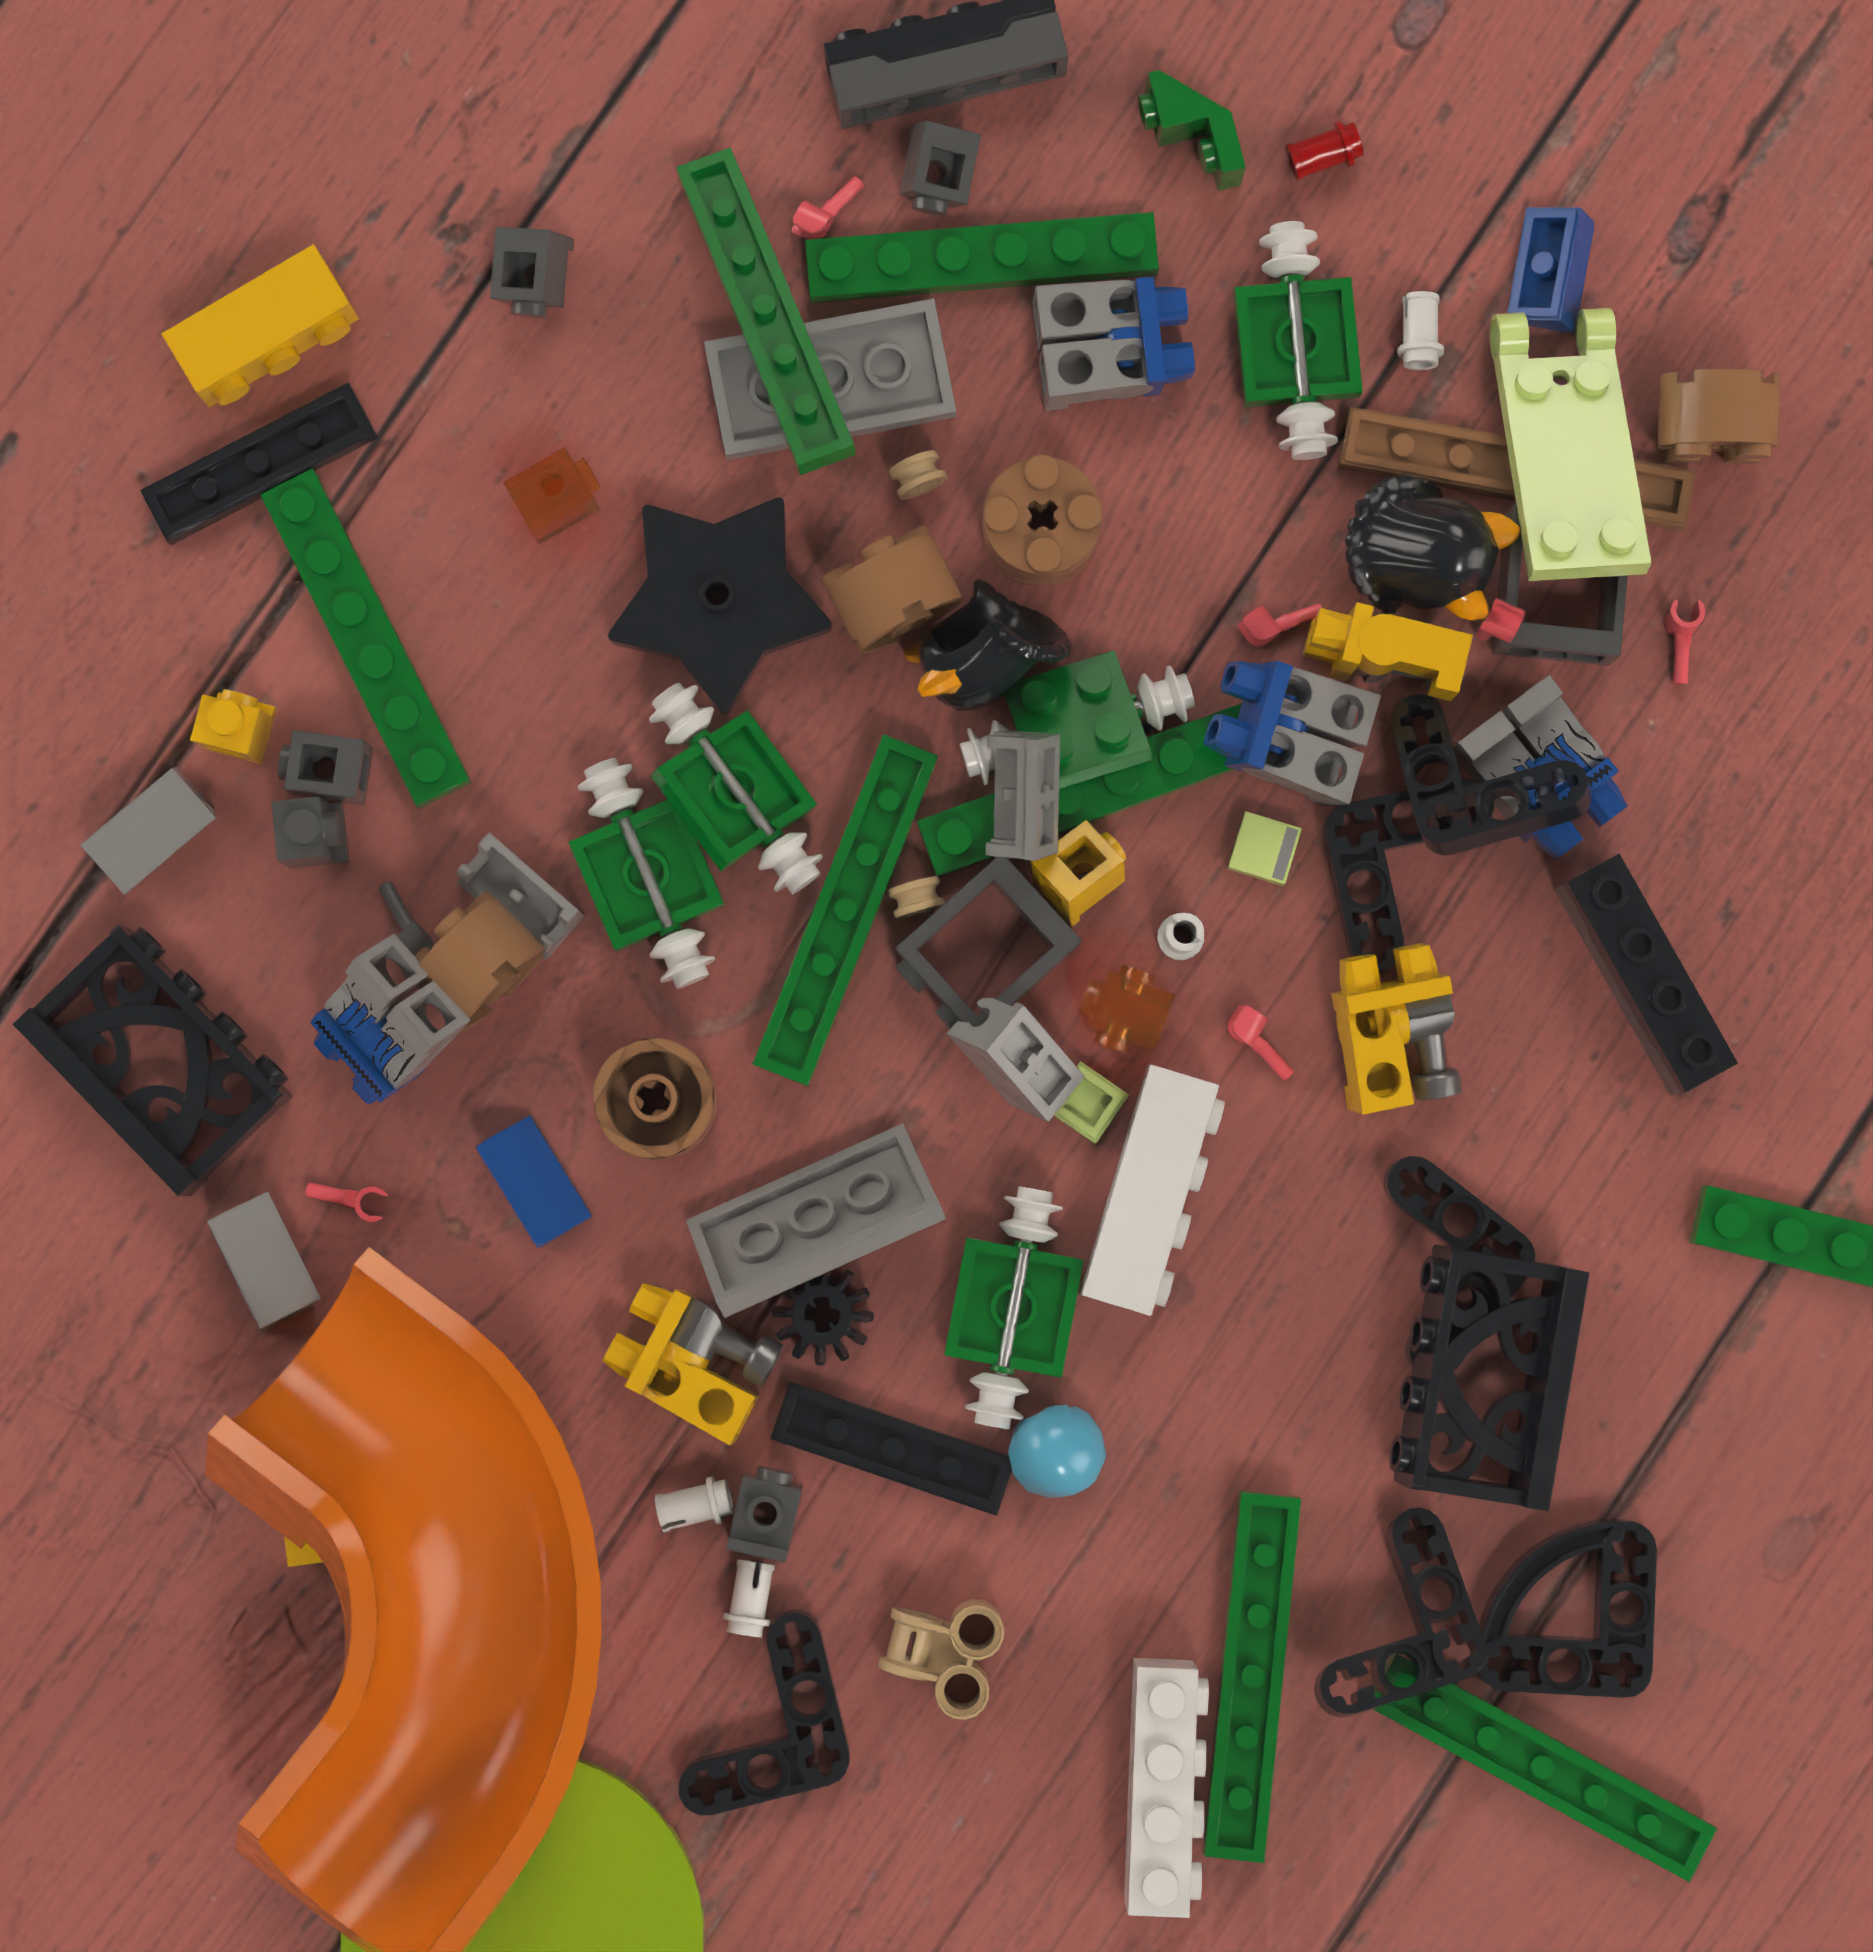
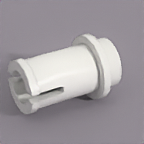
(1420, 331)
(1171, 946)
(694, 1505)
(749, 1600)

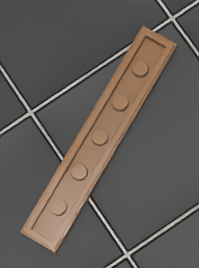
(1481, 464)

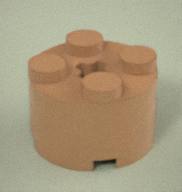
(1719, 413)
(1040, 488)
(893, 590)
(480, 956)
(623, 1110)

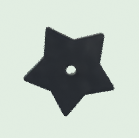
(726, 640)

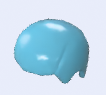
(1057, 1451)

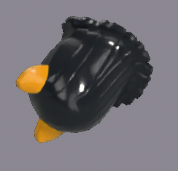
(1424, 548)
(984, 649)

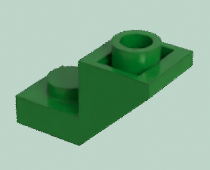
(1184, 114)

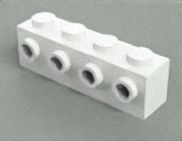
(1161, 1788)

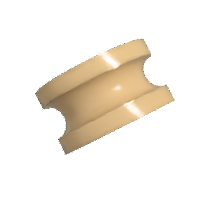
(917, 474)
(916, 897)

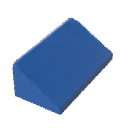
(1551, 266)
(534, 1181)

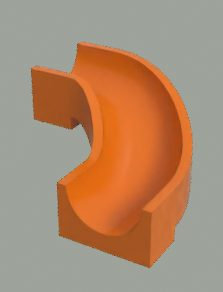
(463, 1607)

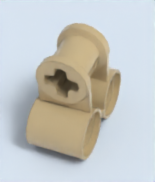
(943, 1652)

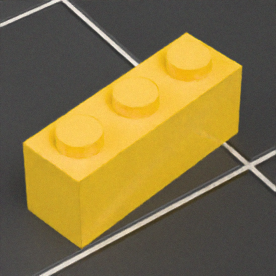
(261, 327)

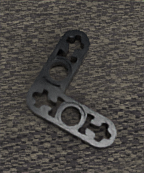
(1454, 799)
(1371, 858)
(1414, 1203)
(1426, 1647)
(788, 1749)

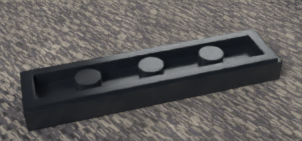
(258, 463)
(892, 1448)

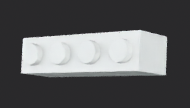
(1150, 1190)

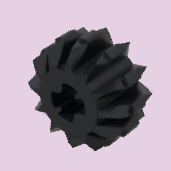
(807, 1327)

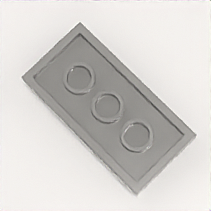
(880, 365)
(814, 1220)

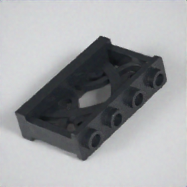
(73, 1046)
(1542, 1404)

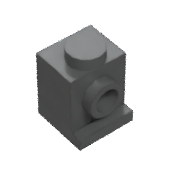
(955, 156)
(530, 269)
(307, 750)
(309, 832)
(760, 1539)

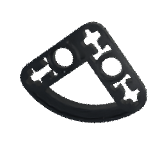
(1609, 1637)

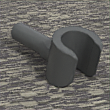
(412, 935)

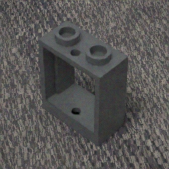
(1562, 642)
(1026, 902)

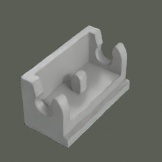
(1025, 794)
(149, 830)
(521, 892)
(1018, 1058)
(264, 1261)

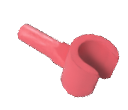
(814, 222)
(1501, 622)
(1261, 628)
(1682, 634)
(1246, 1027)
(347, 1197)

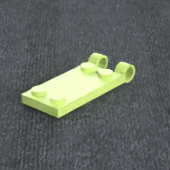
(1570, 452)

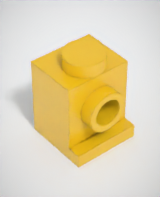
(233, 725)
(1079, 852)

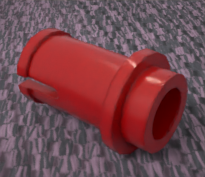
(1325, 150)

